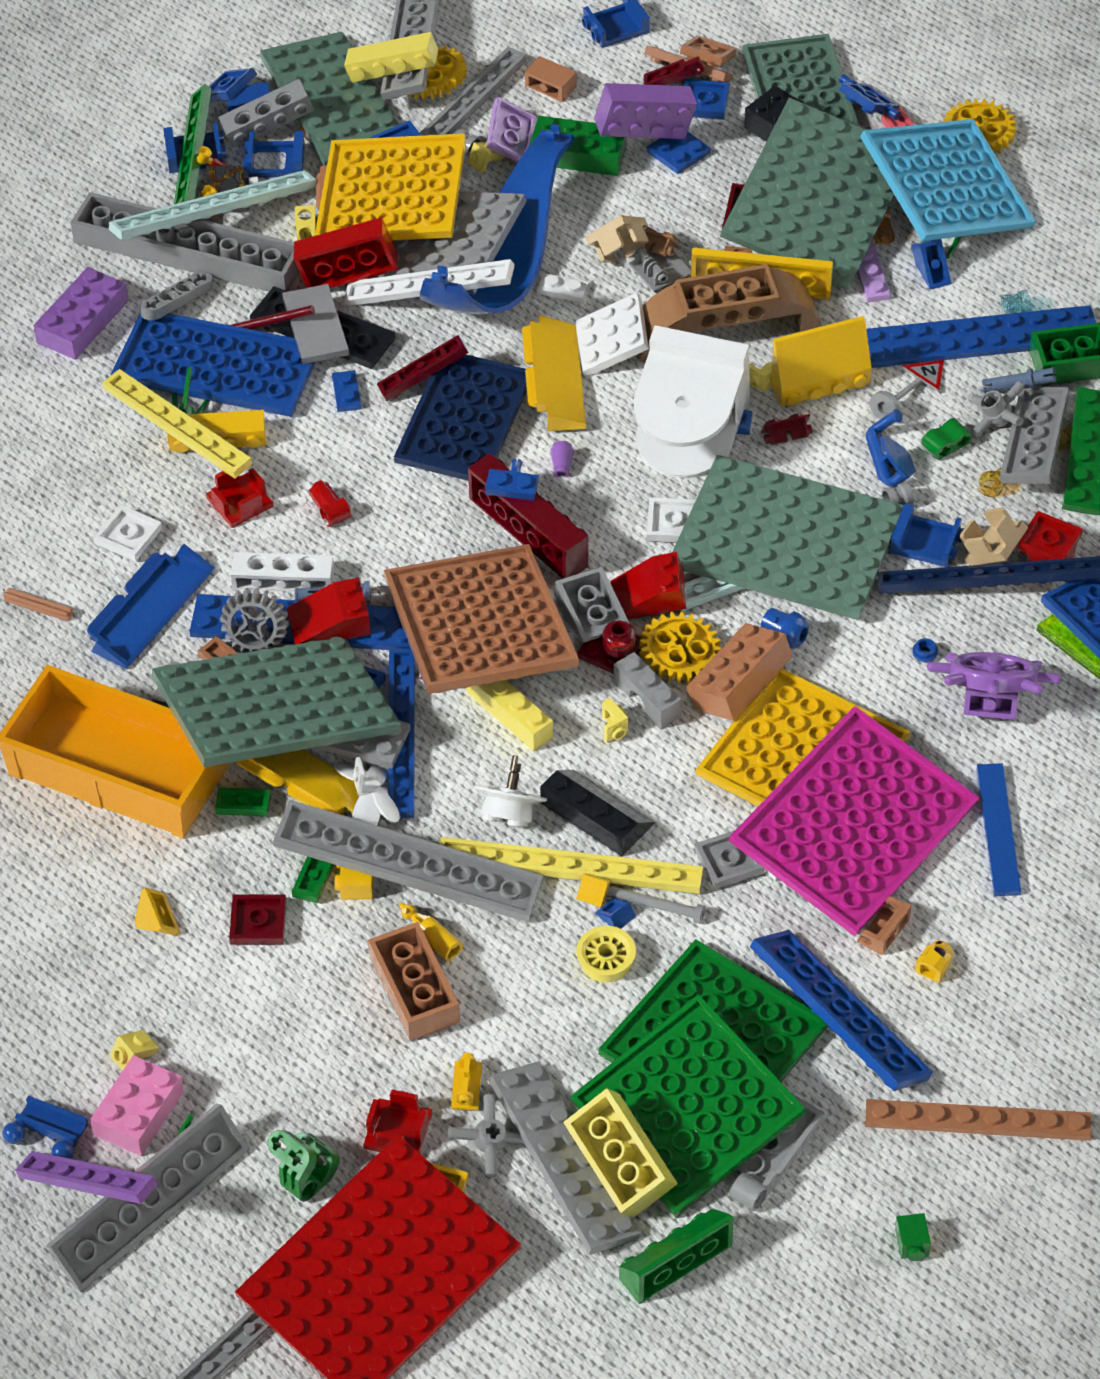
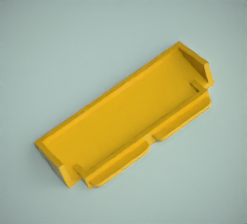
(555, 378)
(306, 780)

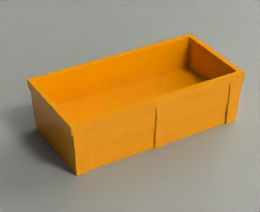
(108, 751)

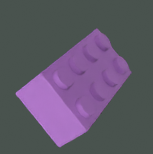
(645, 111)
(81, 313)

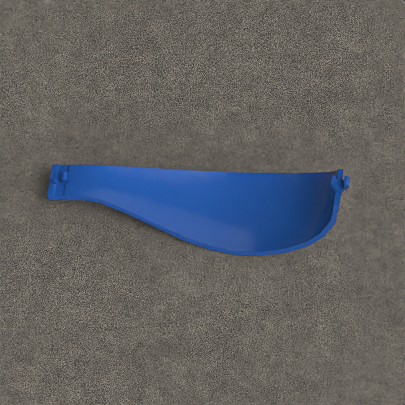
(524, 242)

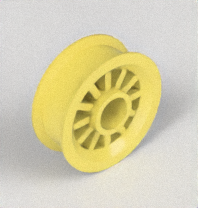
(603, 941)

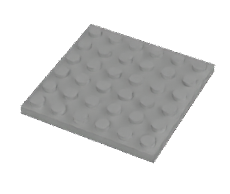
(478, 234)

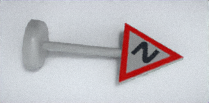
(927, 372)

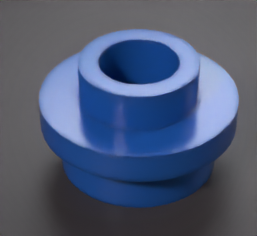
(925, 644)

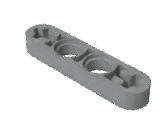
(178, 294)

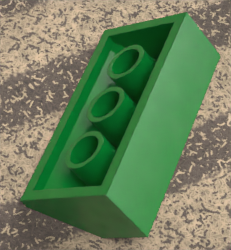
(677, 1254)

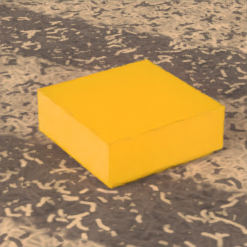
(593, 890)

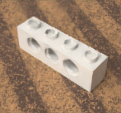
(281, 571)

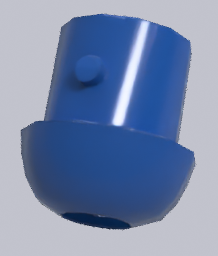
(793, 625)

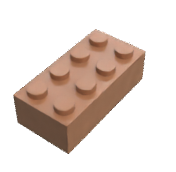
(739, 671)
(414, 981)

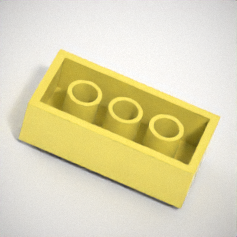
(620, 1153)

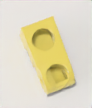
(305, 225)

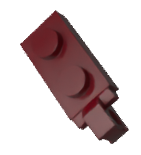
(674, 72)

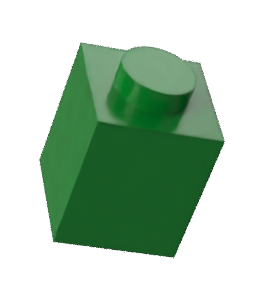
(913, 1236)

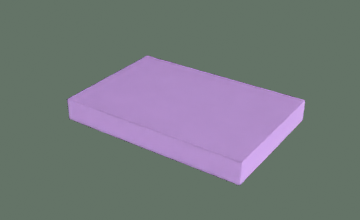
(510, 130)

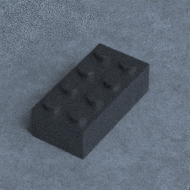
(765, 111)

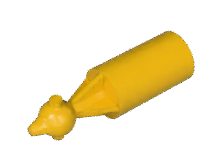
(437, 935)

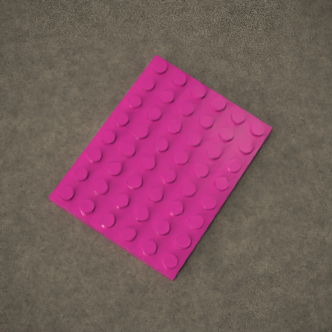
(854, 820)

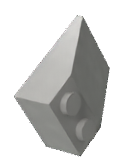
(588, 603)

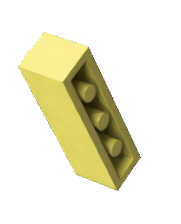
(391, 57)
(514, 712)

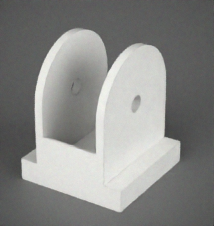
(690, 401)

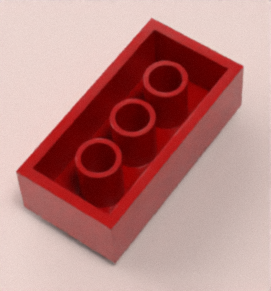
(346, 254)

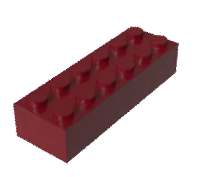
(532, 522)

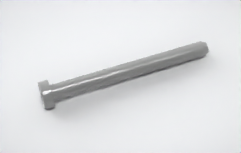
(673, 907)

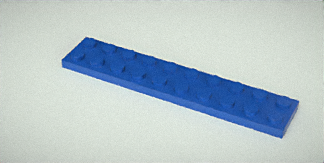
(967, 336)
(384, 622)

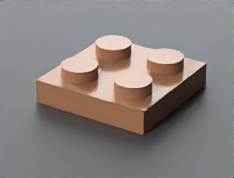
(708, 50)

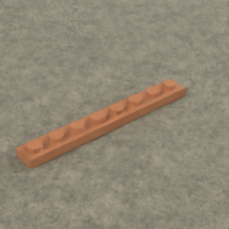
(978, 1119)

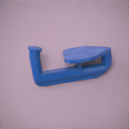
(887, 452)

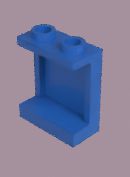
(616, 23)
(175, 144)
(925, 538)

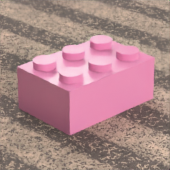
(137, 1105)

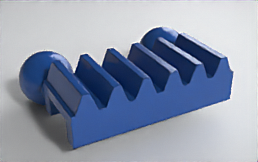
(49, 1121)

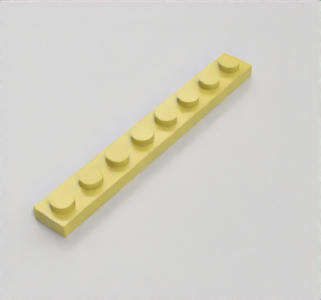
(177, 423)

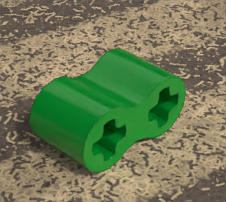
(946, 439)

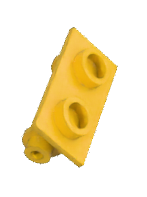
(466, 1083)

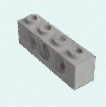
(266, 113)

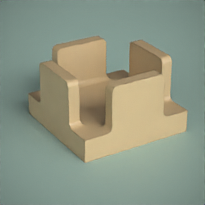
(623, 233)
(995, 541)

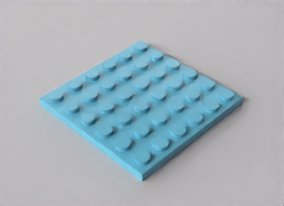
(947, 179)

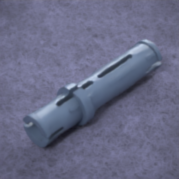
(1029, 378)

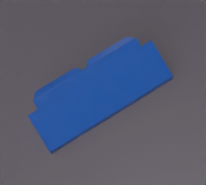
(152, 600)

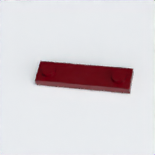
(422, 368)

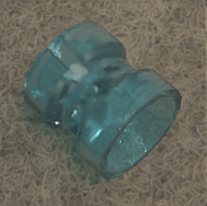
(1016, 303)

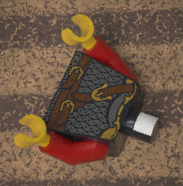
(221, 175)

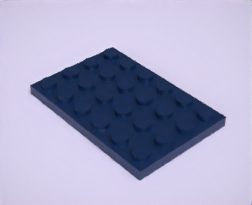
(462, 416)

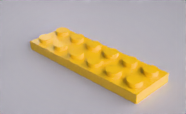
(813, 273)

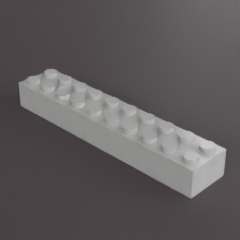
(193, 247)

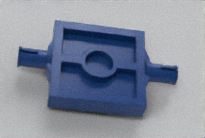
(868, 98)

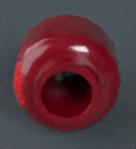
(619, 639)

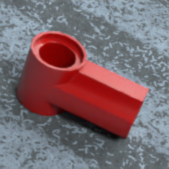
(329, 504)

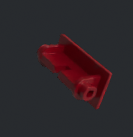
(777, 430)

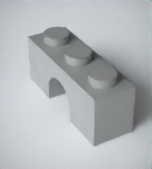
(638, 678)

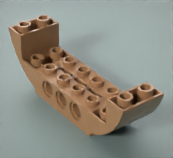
(730, 300)

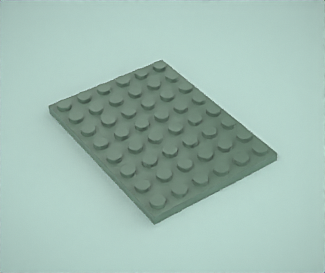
(812, 194)
(787, 536)
(275, 701)

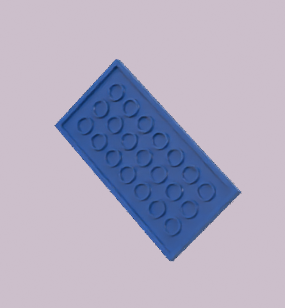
(226, 363)

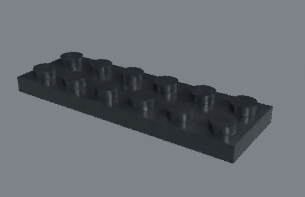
(364, 340)

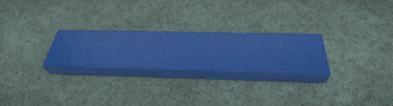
(998, 830)

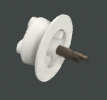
(508, 801)

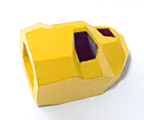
(934, 960)

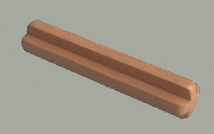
(38, 604)

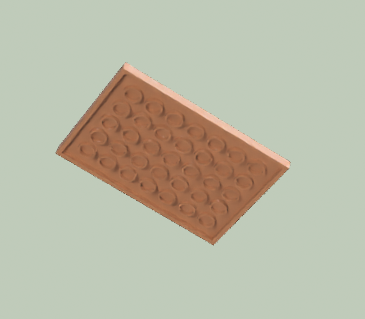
(480, 619)

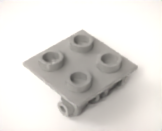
(658, 270)

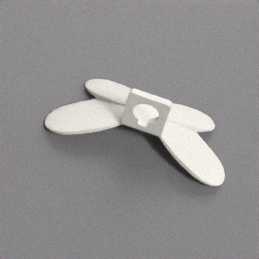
(372, 798)

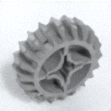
(240, 633)

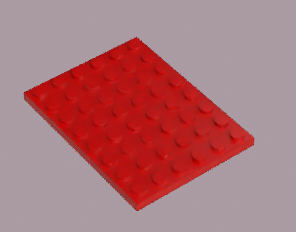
(378, 1268)

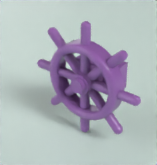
(993, 681)

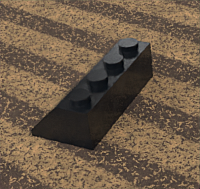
(594, 810)

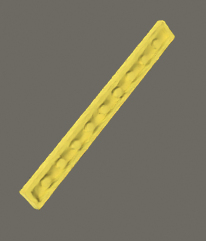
(574, 864)

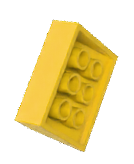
(821, 362)

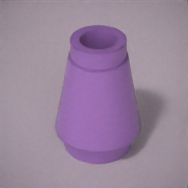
(562, 457)

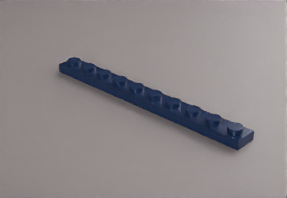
(989, 575)

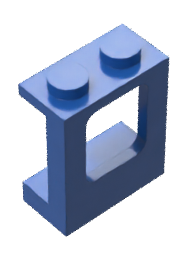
(293, 149)

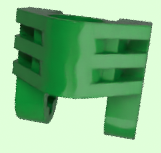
(308, 1177)

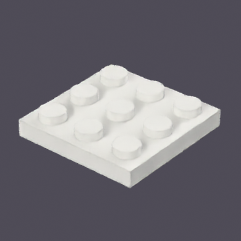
(612, 334)

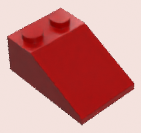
(652, 587)
(330, 613)

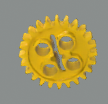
(446, 73)
(992, 120)
(678, 646)

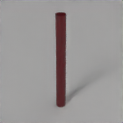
(276, 318)

